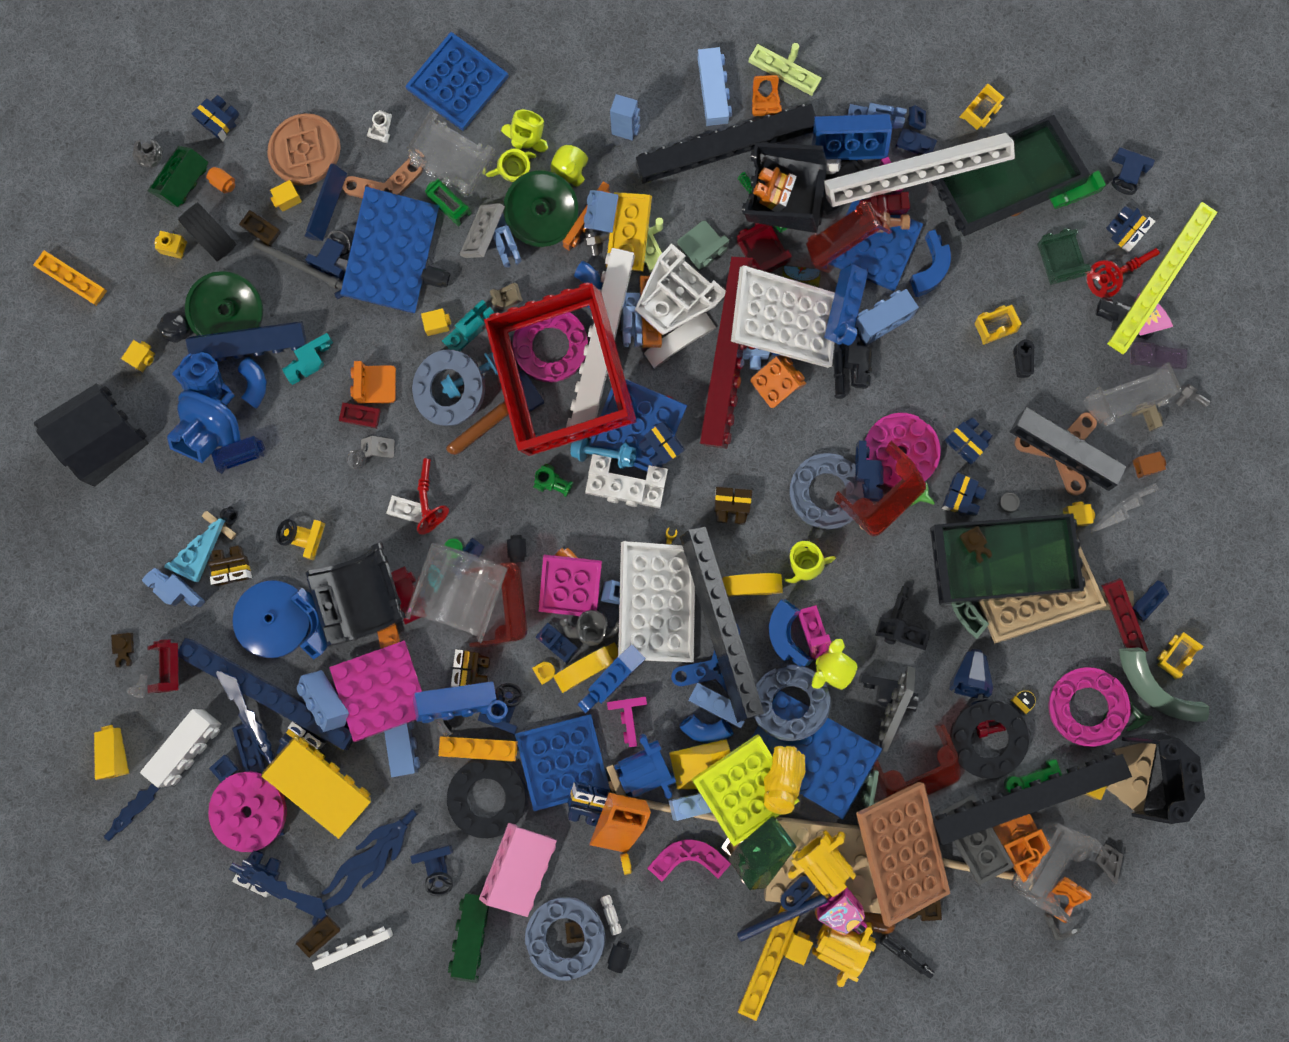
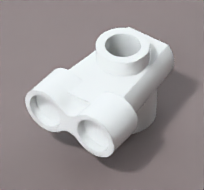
(378, 130)

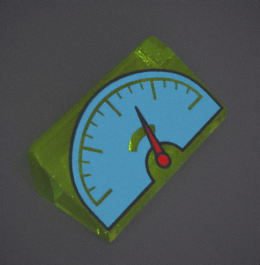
(803, 274)

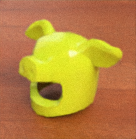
(526, 131)
(569, 163)
(512, 164)
(807, 562)
(834, 667)

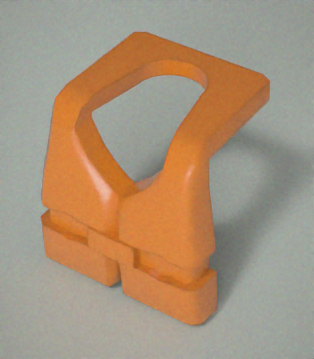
(766, 105)
(1075, 894)

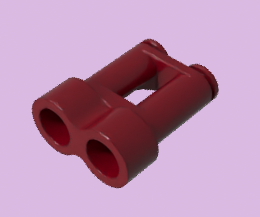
(984, 729)

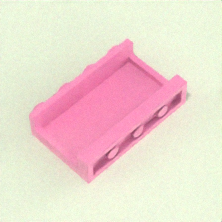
(517, 870)

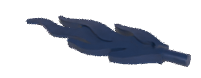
(375, 859)

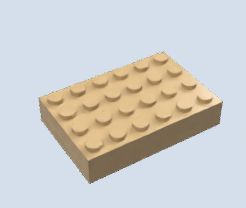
(852, 849)

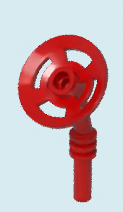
(1111, 276)
(431, 518)

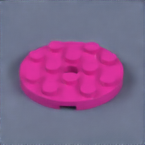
(904, 431)
(232, 825)

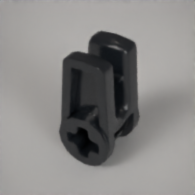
(1024, 360)

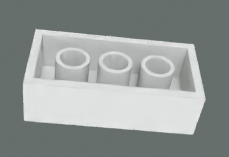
(181, 748)

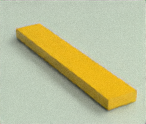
(766, 968)

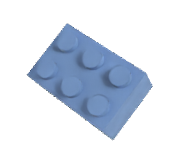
(885, 316)

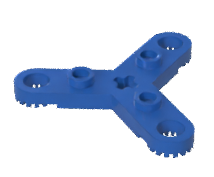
(700, 672)

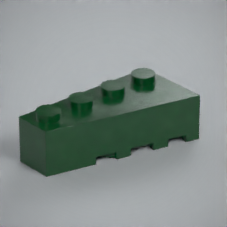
(469, 940)

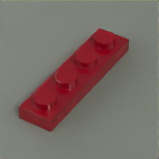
(1124, 615)

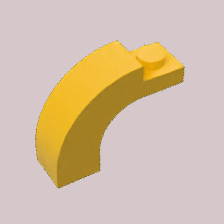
(753, 584)
(586, 667)

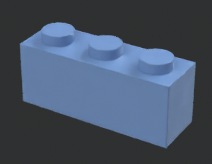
(625, 117)
(322, 701)
(714, 704)
(401, 750)

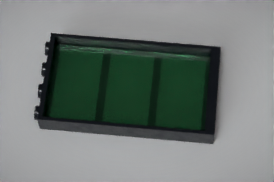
(1041, 170)
(1027, 559)

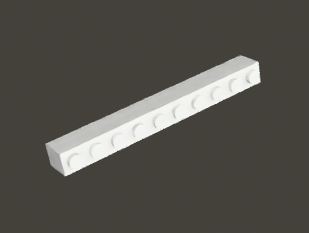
(919, 169)
(594, 369)

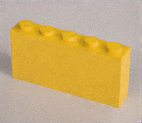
(317, 786)

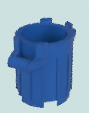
(202, 375)
(645, 771)

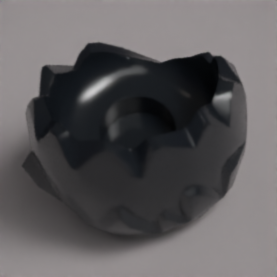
(174, 326)

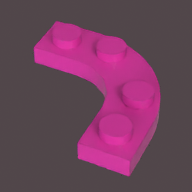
(688, 850)

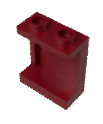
(764, 247)
(167, 666)

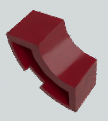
(404, 586)

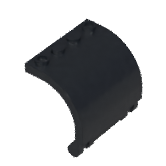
(355, 597)

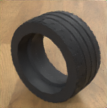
(207, 231)

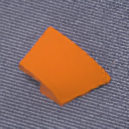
(1023, 844)

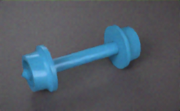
(451, 387)
(626, 455)

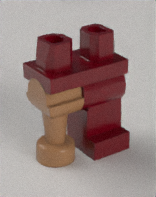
(893, 205)

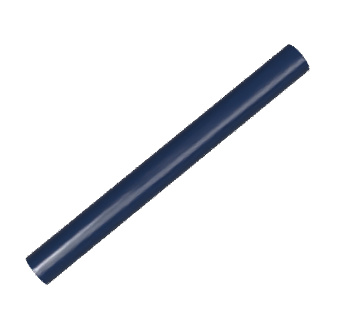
(781, 918)

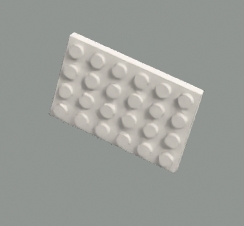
(782, 317)
(656, 602)

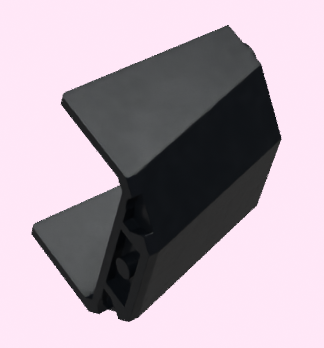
(808, 193)
(90, 435)
(1180, 778)

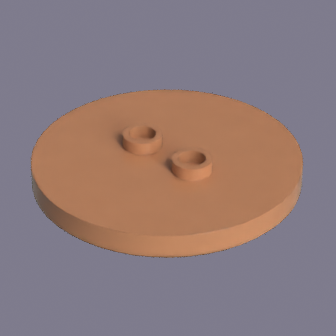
(303, 149)

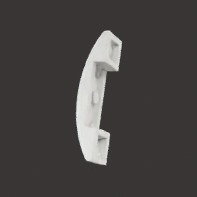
(679, 339)

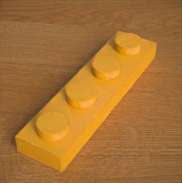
(70, 278)
(478, 748)

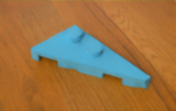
(195, 556)

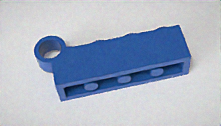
(846, 305)
(612, 678)
(458, 701)

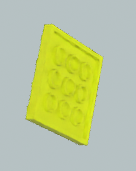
(737, 789)

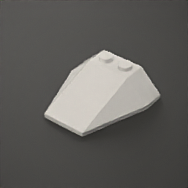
(676, 293)

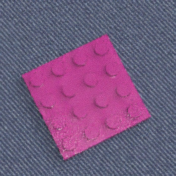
(377, 690)

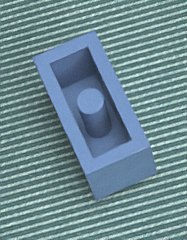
(600, 211)

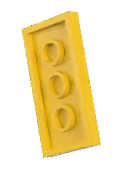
(631, 226)

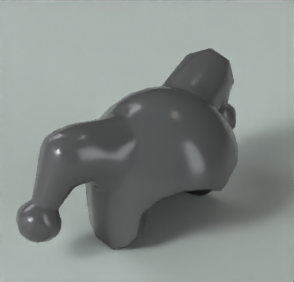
(590, 628)

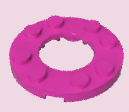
(557, 370)
(1115, 695)

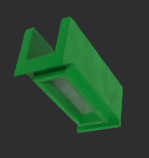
(447, 201)

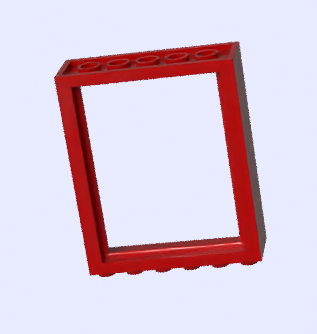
(533, 312)

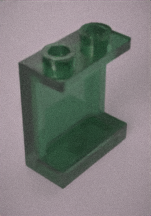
(1062, 256)

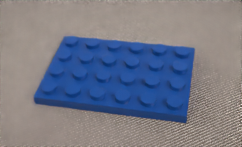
(389, 250)
(834, 758)

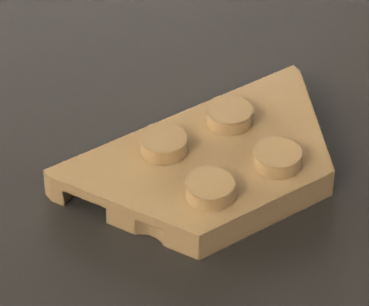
(1134, 789)

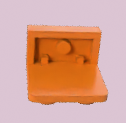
(777, 380)
(373, 383)

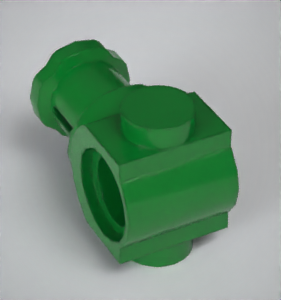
(552, 482)

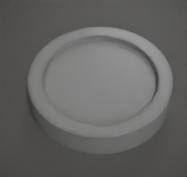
(1009, 502)

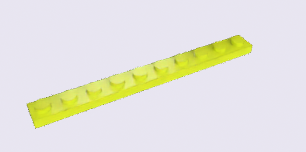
(1162, 278)

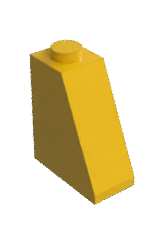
(109, 753)

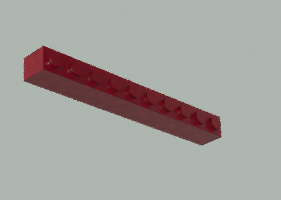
(726, 367)

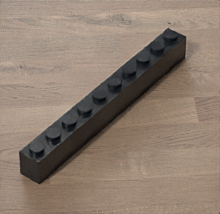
(725, 144)
(721, 625)
(1031, 799)

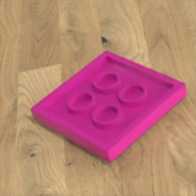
(569, 585)

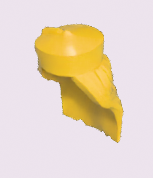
(784, 779)

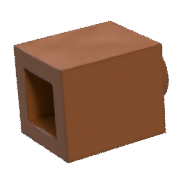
(1149, 464)

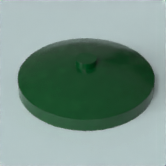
(540, 208)
(223, 304)

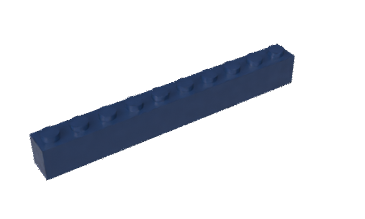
(262, 691)

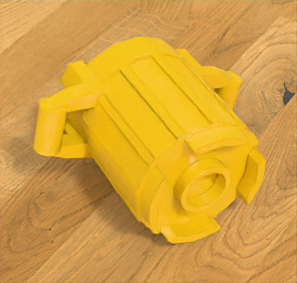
(823, 864)
(845, 952)

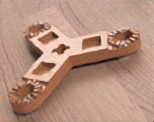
(396, 183)
(1067, 474)

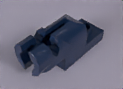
(869, 472)

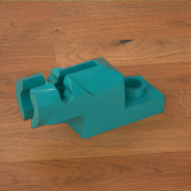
(468, 327)
(308, 359)

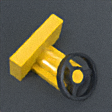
(301, 536)

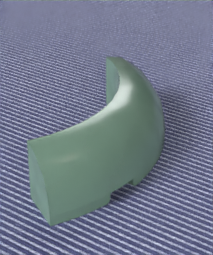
(970, 618)
(1142, 681)

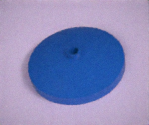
(280, 635)

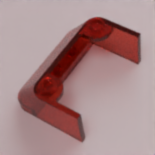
(845, 234)
(879, 517)
(514, 610)
(934, 780)

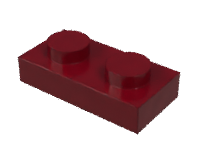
(359, 415)

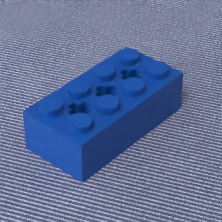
(853, 136)

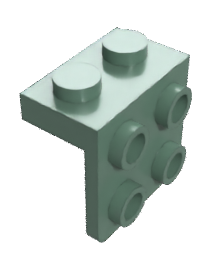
(703, 245)
(868, 795)

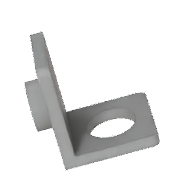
(378, 446)

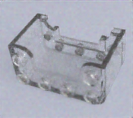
(449, 155)

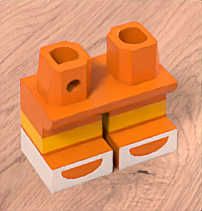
(776, 190)

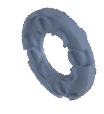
(473, 390)
(799, 490)
(797, 728)
(544, 958)

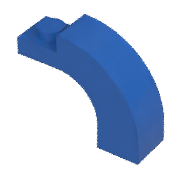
(941, 257)
(780, 633)
(315, 643)

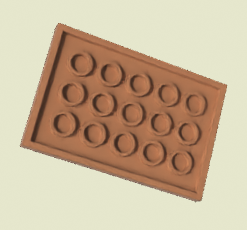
(903, 853)

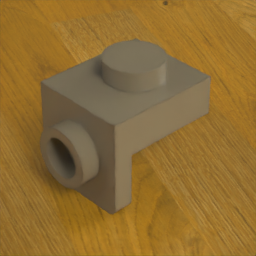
(506, 296)
(1152, 417)

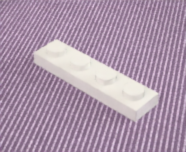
(344, 950)

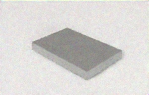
(482, 230)

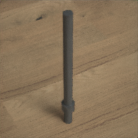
(333, 281)

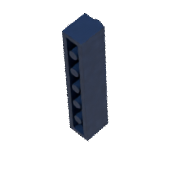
(248, 341)

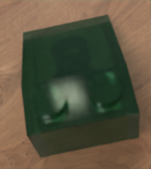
(762, 854)

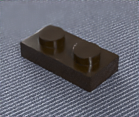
(259, 228)
(318, 936)

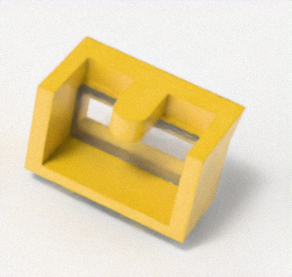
(982, 106)
(997, 323)
(1178, 655)

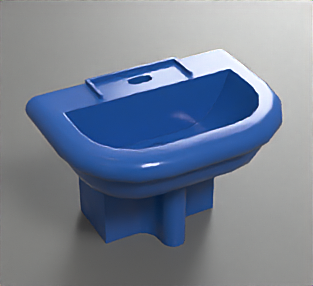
(202, 426)

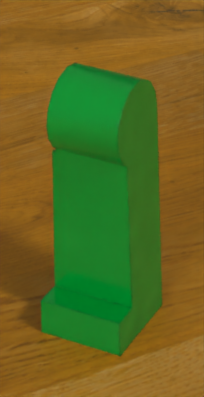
(1094, 185)
(1012, 781)

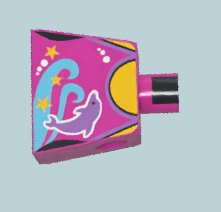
(843, 913)

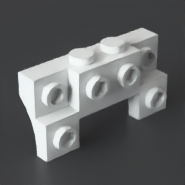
(625, 488)

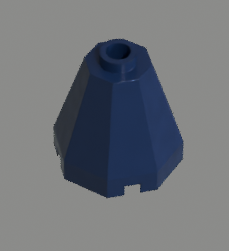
(972, 676)

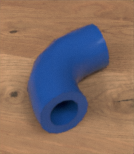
(588, 274)
(255, 382)
(706, 732)

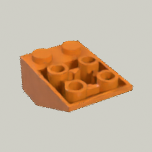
(620, 823)

